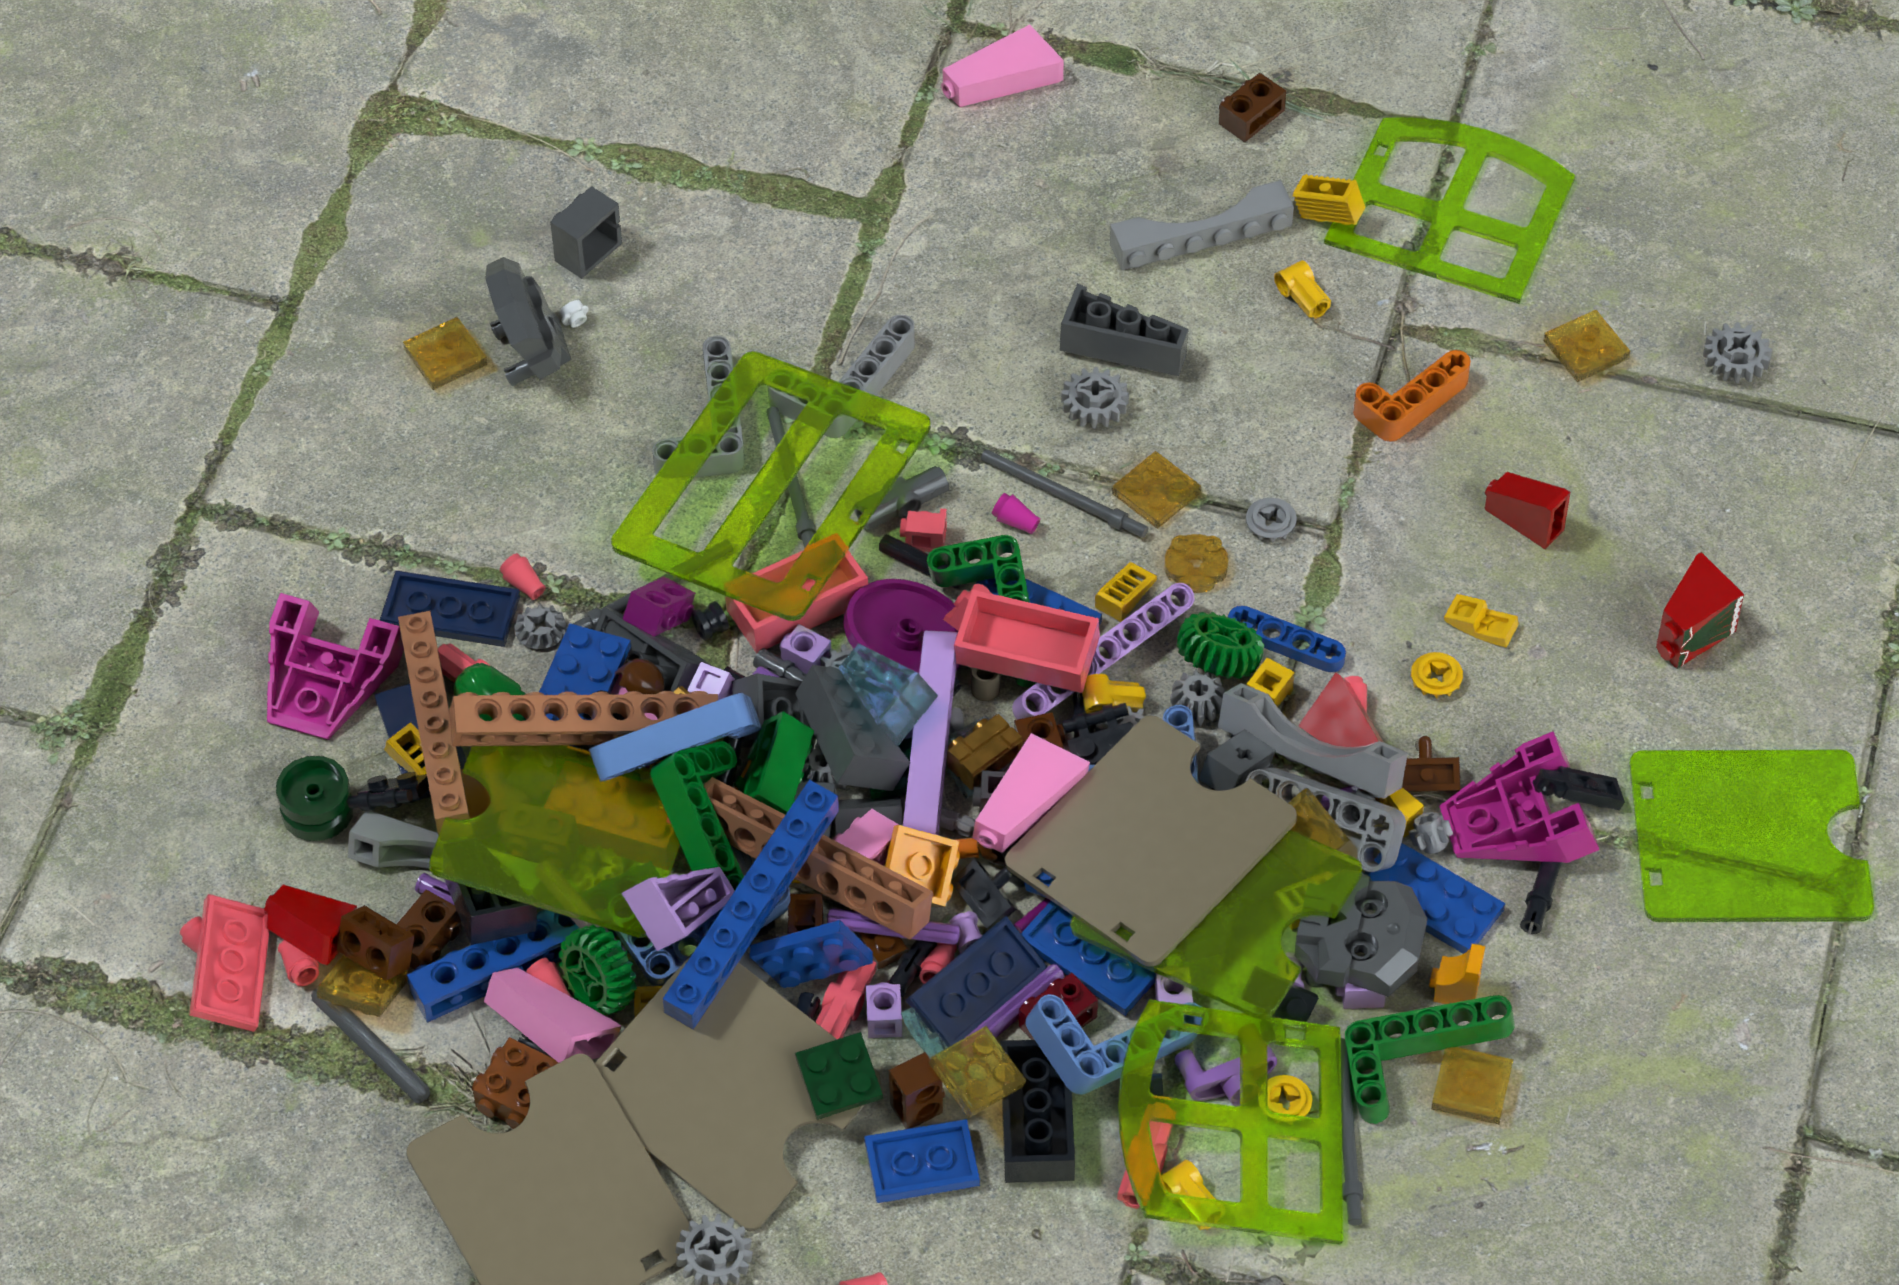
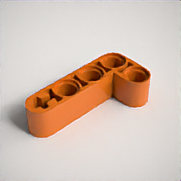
(1397, 414)

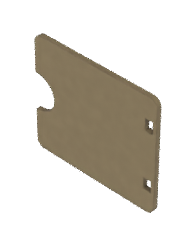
(1148, 842)
(721, 1095)
(557, 1195)

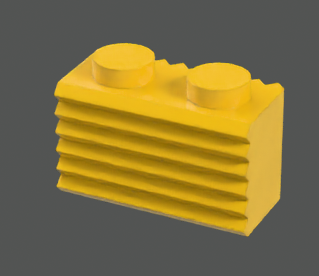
(1329, 199)

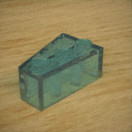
(888, 691)

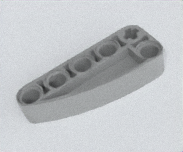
(1362, 835)

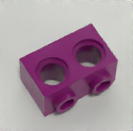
(659, 606)

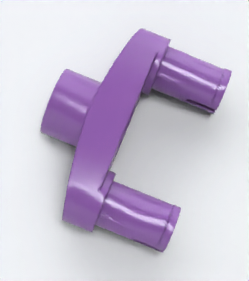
(1216, 1082)

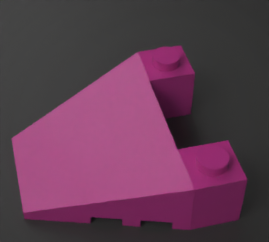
(319, 682)
(1513, 822)

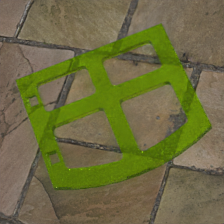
(1449, 213)
(1250, 1121)

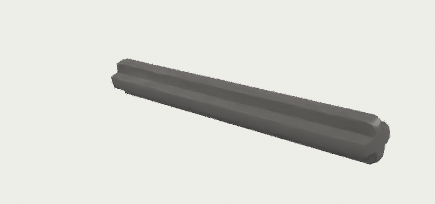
(375, 1049)

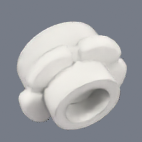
(574, 313)

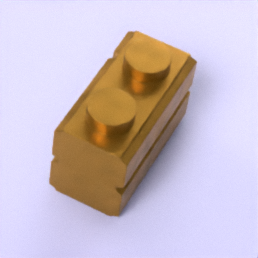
(987, 748)

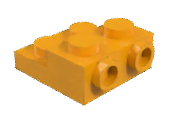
(925, 860)

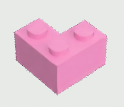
(869, 836)

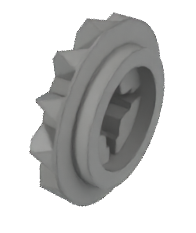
(1264, 510)
(544, 636)

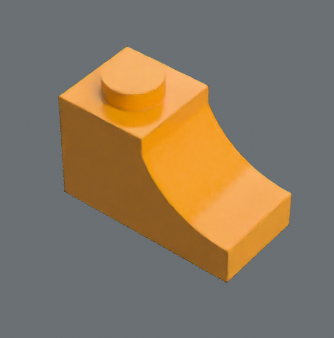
(1458, 976)

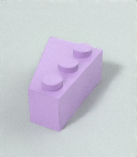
(678, 903)

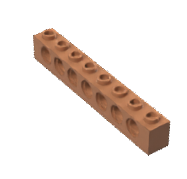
(433, 718)
(570, 729)
(830, 866)

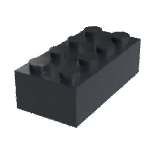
(1037, 1120)

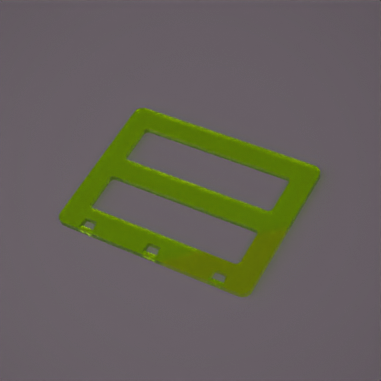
(837, 533)

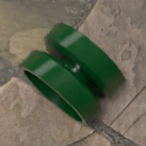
(314, 798)

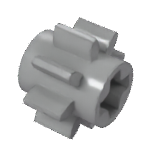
(1431, 832)

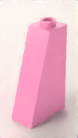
(1003, 68)
(1027, 792)
(549, 1016)

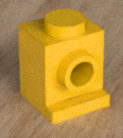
(1273, 680)

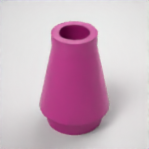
(1014, 513)

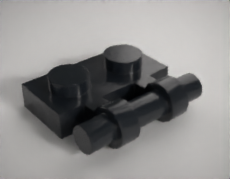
(1097, 744)
(389, 792)

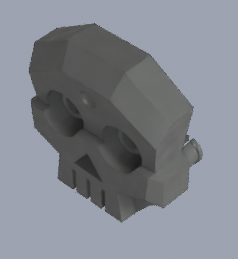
(525, 321)
(1388, 938)

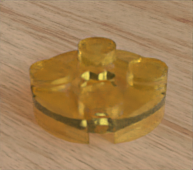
(1196, 547)

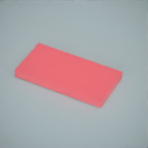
(230, 963)

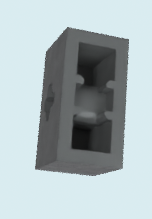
(1235, 760)

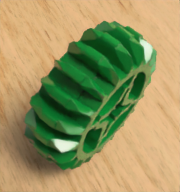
(1220, 645)
(597, 969)

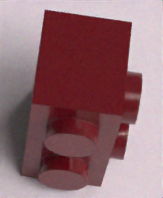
(1073, 993)

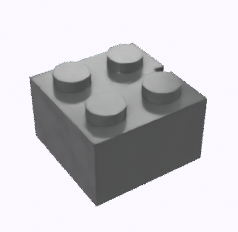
(586, 232)

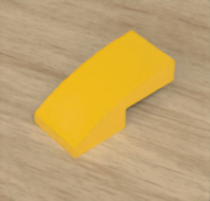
(1475, 619)

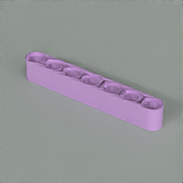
(1115, 644)
(931, 735)

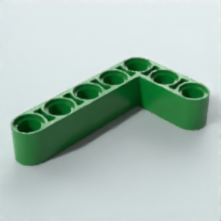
(990, 566)
(689, 808)
(1417, 1041)

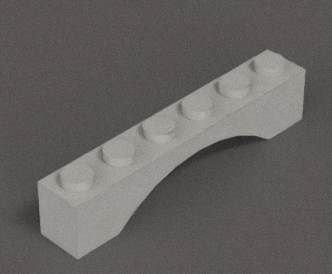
(1148, 241)
(1372, 767)
(390, 842)

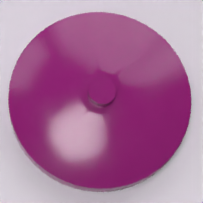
(893, 617)

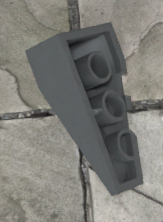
(674, 661)

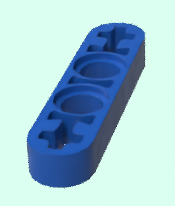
(1290, 633)

